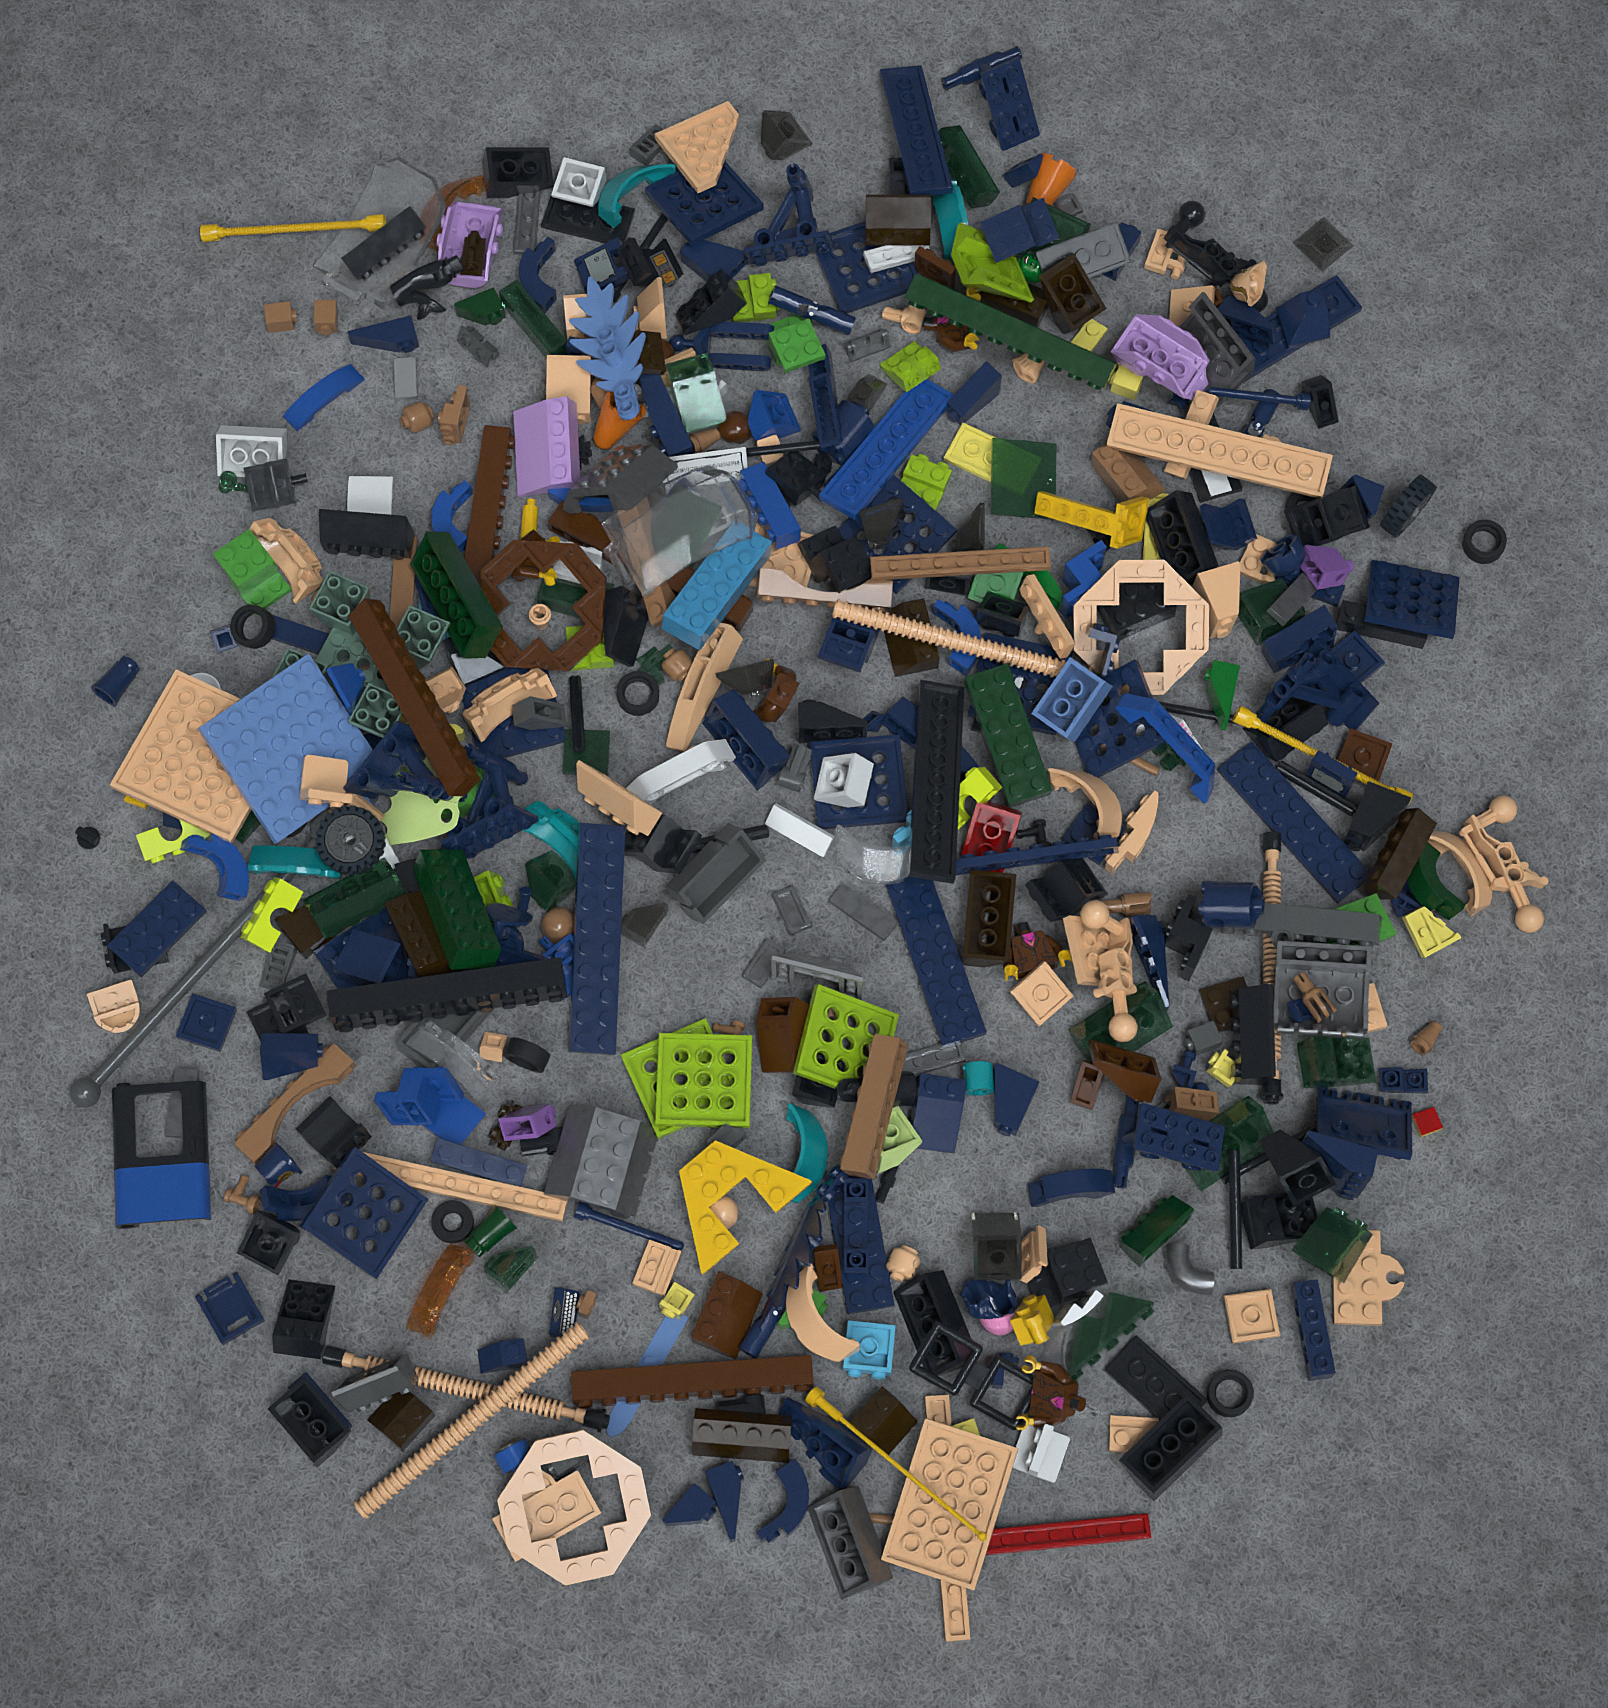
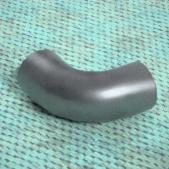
(1184, 1273)

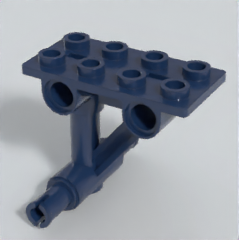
(1006, 93)
(800, 241)
(1324, 681)
(379, 769)
(490, 818)
(1164, 1135)

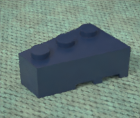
(1294, 641)

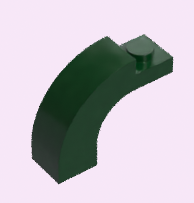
(1428, 887)

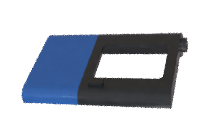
(161, 1185)

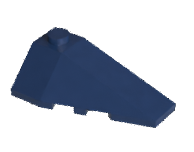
(1150, 946)
(830, 1442)

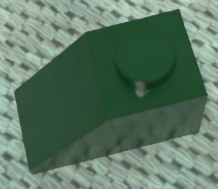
(481, 308)

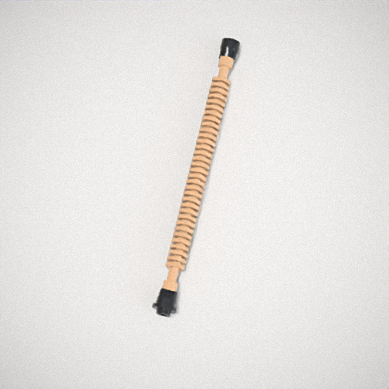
(1272, 894)
(589, 1418)

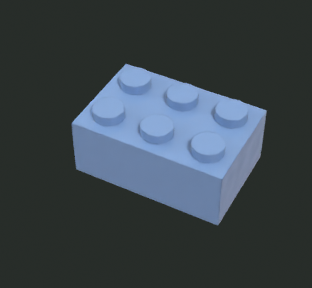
(1072, 699)

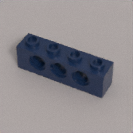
(1313, 1330)

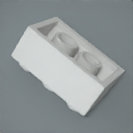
(248, 447)

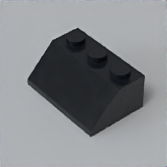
(1296, 718)
(310, 1421)

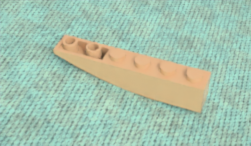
(702, 685)

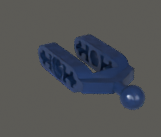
(737, 330)

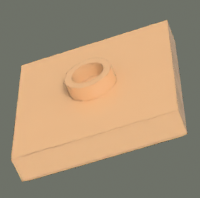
(1183, 298)
(1041, 993)
(1251, 1316)

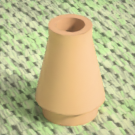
(540, 616)

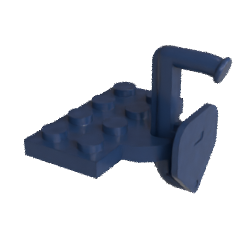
(506, 924)

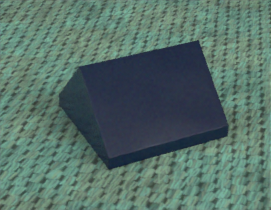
(1369, 493)

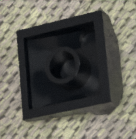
(269, 1241)

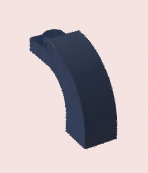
(529, 269)
(1071, 1184)
(293, 1204)
(797, 1490)

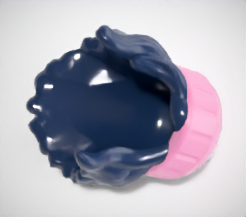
(991, 1304)

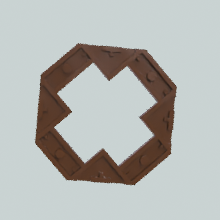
(589, 607)

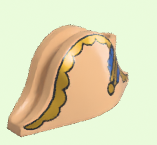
(1249, 283)

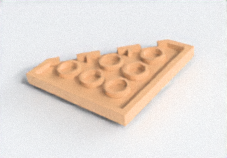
(701, 144)

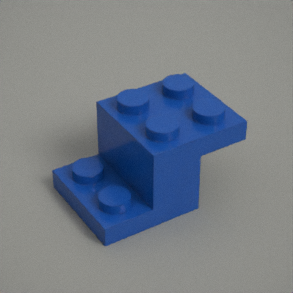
(1081, 575)
(419, 1096)

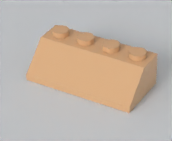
(616, 800)

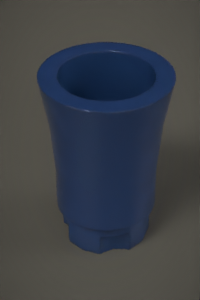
(116, 680)

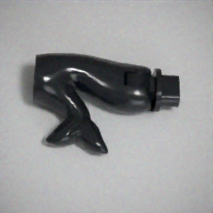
(426, 277)

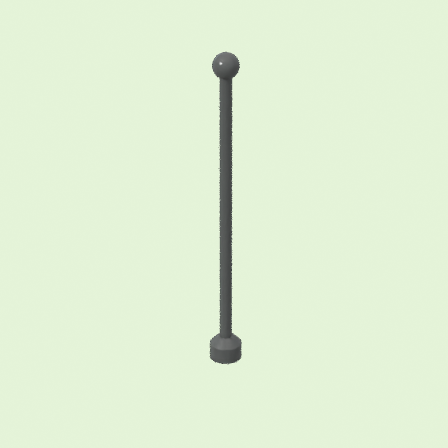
(85, 1090)

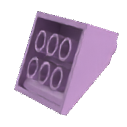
(546, 446)

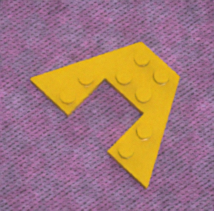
(712, 1177)

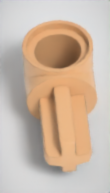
(910, 318)

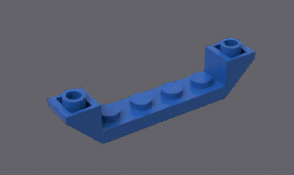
(1134, 707)

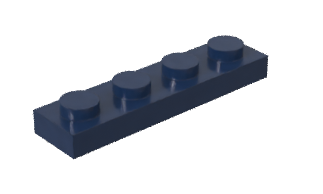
(478, 1163)

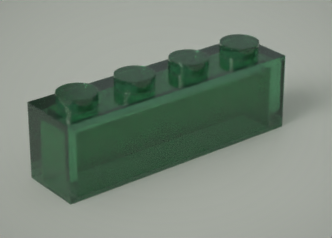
(967, 168)
(532, 320)

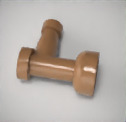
(735, 1028)
(251, 1203)

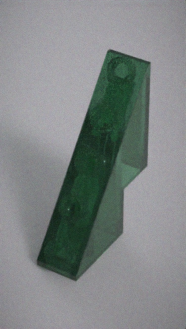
(1097, 1334)

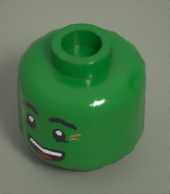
(1030, 267)

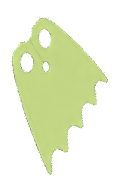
(417, 816)

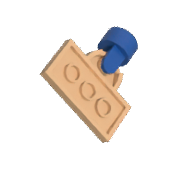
(552, 1510)

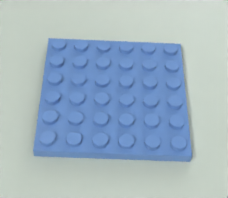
(269, 734)

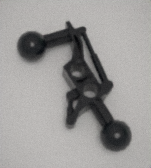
(1208, 255)

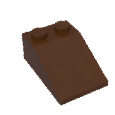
(1129, 1070)

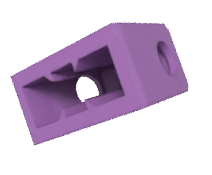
(1325, 566)
(538, 1121)

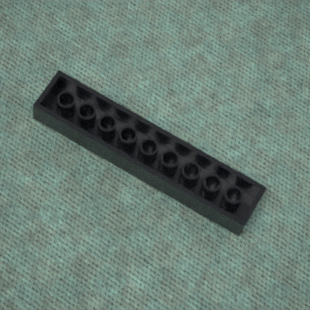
(447, 994)

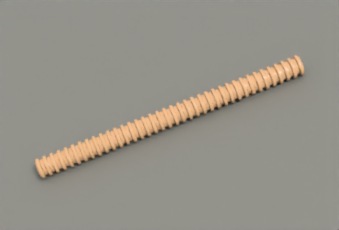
(948, 639)
(471, 1420)

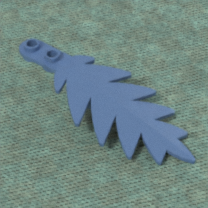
(610, 345)

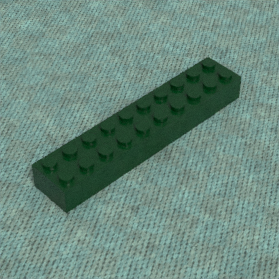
(1010, 330)

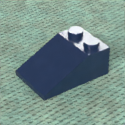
(938, 1111)

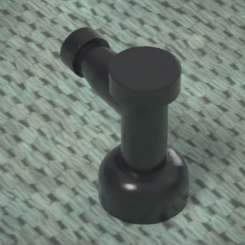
(1037, 830)

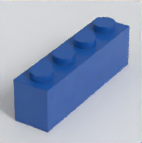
(770, 505)

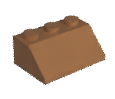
(1125, 474)

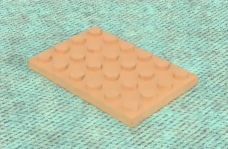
(971, 1479)

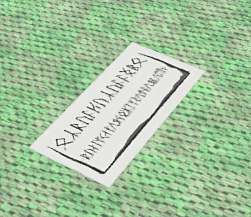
(728, 460)

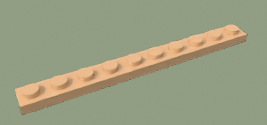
(473, 1188)
(953, 1596)

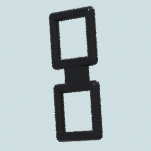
(972, 1374)

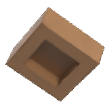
(586, 1304)

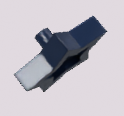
(1177, 400)

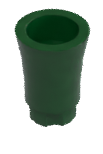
(490, 1231)

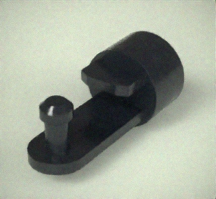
(906, 1093)

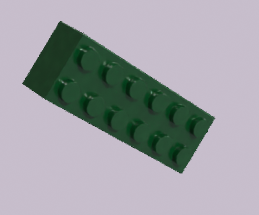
(456, 595)
(1007, 735)
(456, 909)

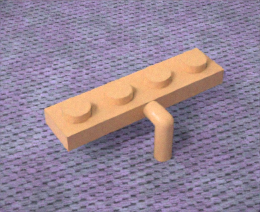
(1200, 412)
(1047, 617)

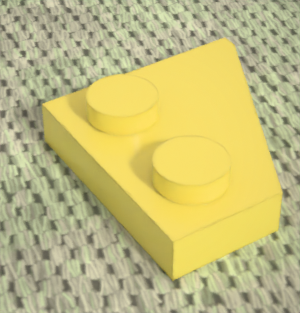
(1428, 931)

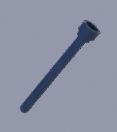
(1300, 400)
(586, 1212)

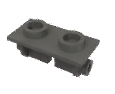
(471, 340)
(867, 344)

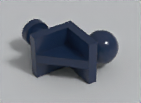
(1185, 1076)

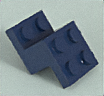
(1019, 230)
(848, 644)

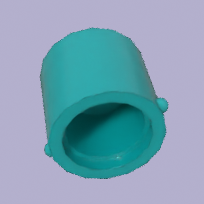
(978, 1078)

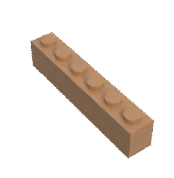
(873, 1106)

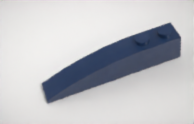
(664, 417)
(902, 720)

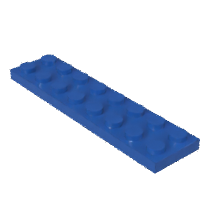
(885, 448)

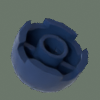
(1284, 557)

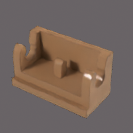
(1194, 1103)

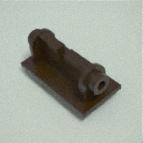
(473, 254)
(496, 1133)

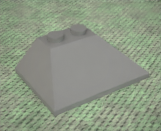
(786, 966)

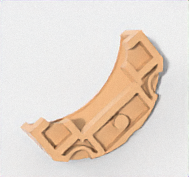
(291, 556)
(496, 701)
(1099, 794)
(1481, 893)
(810, 1326)

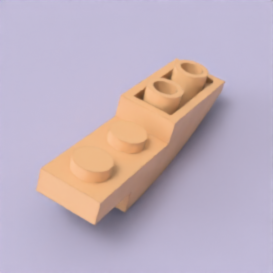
(1139, 828)

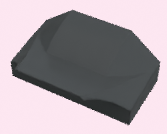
(728, 1135)

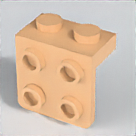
(447, 689)
(324, 781)

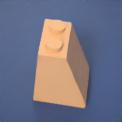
(570, 380)
(1221, 591)

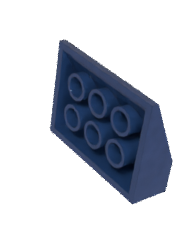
(1347, 1162)

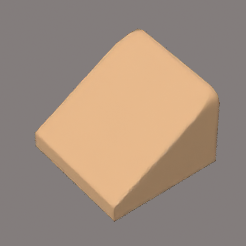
(768, 441)
(493, 1046)

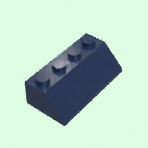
(755, 747)

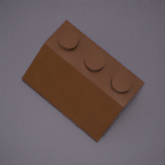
(726, 1315)

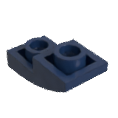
(1403, 1081)

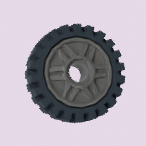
(338, 827)

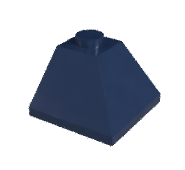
(1304, 318)

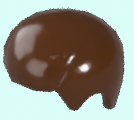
(735, 428)

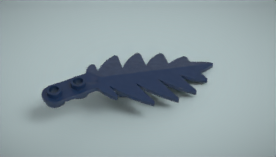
(799, 1247)

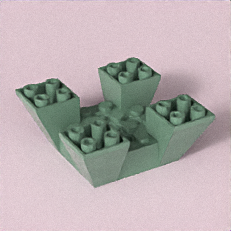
(332, 605)

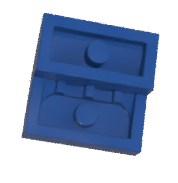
(456, 1120)

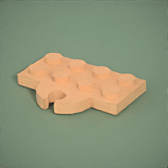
(1366, 1287)

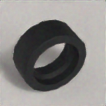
(1477, 555)
(267, 630)
(643, 709)
(527, 1055)
(1243, 1381)

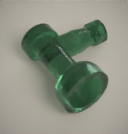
(228, 483)

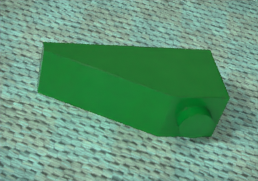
(1221, 689)

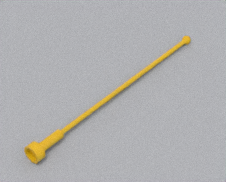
(816, 1398)

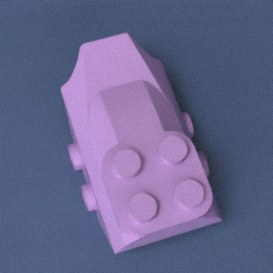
(457, 224)
(1164, 353)

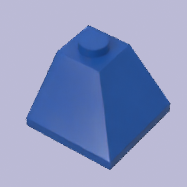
(771, 415)
(348, 684)

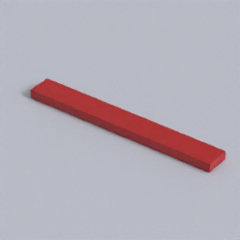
(1069, 1534)

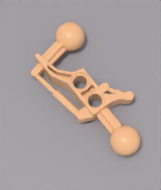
(1503, 810)
(1114, 967)

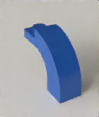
(445, 508)
(961, 621)
(228, 860)

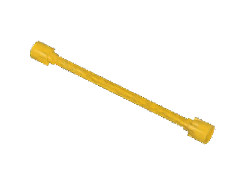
(214, 232)
(1248, 719)

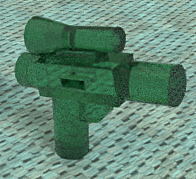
(652, 662)

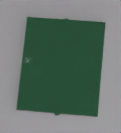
(1019, 473)

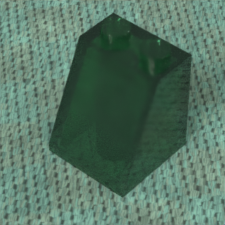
(1253, 608)
(1333, 1243)

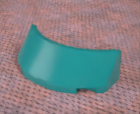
(625, 182)
(950, 212)
(557, 830)
(289, 861)
(813, 1148)

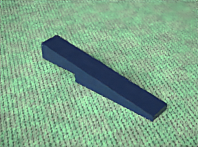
(825, 400)

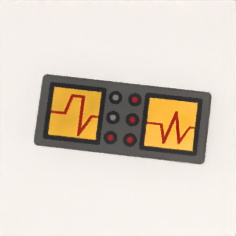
(664, 268)

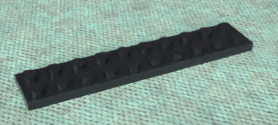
(936, 782)

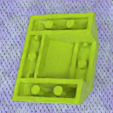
(980, 271)

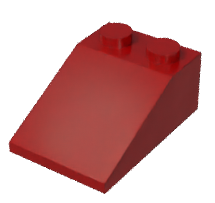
(991, 829)

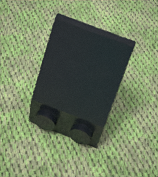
(516, 170)
(624, 624)
(824, 722)

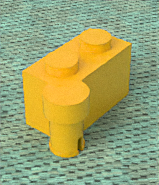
(1032, 1320)

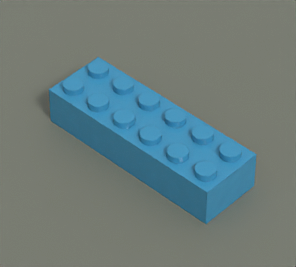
(715, 590)

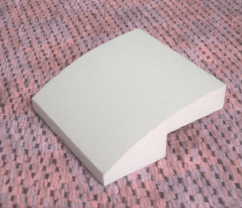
(370, 494)
(1072, 1312)

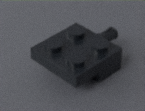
(796, 477)
(272, 484)

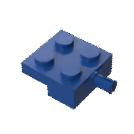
(564, 950)

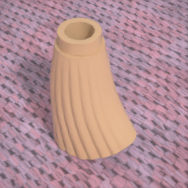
(1027, 369)

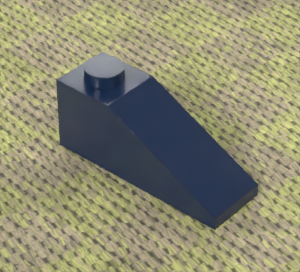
(1247, 320)
(391, 335)
(726, 1489)

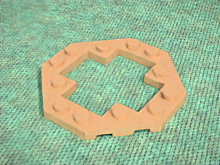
(1175, 592)
(618, 1535)

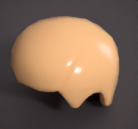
(726, 1211)

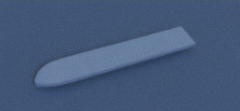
(654, 1356)

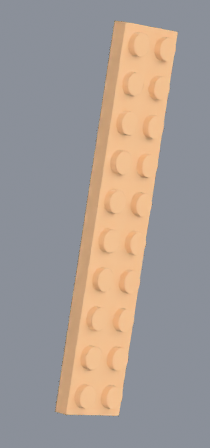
(1219, 451)

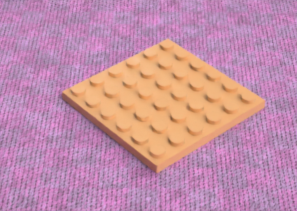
(176, 768)

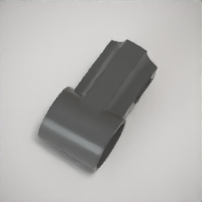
(794, 771)

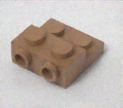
(454, 416)

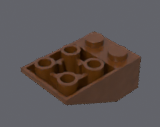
(780, 1032)

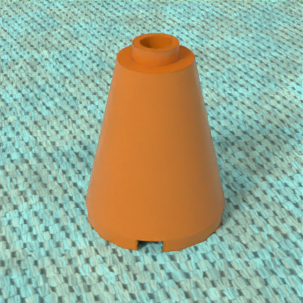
(1051, 180)
(610, 426)

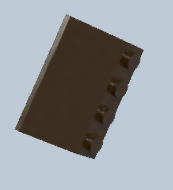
(418, 934)

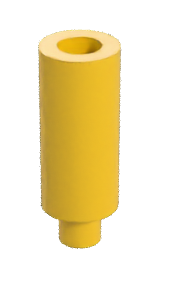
(529, 517)

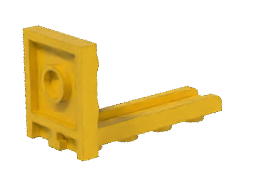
(1123, 526)

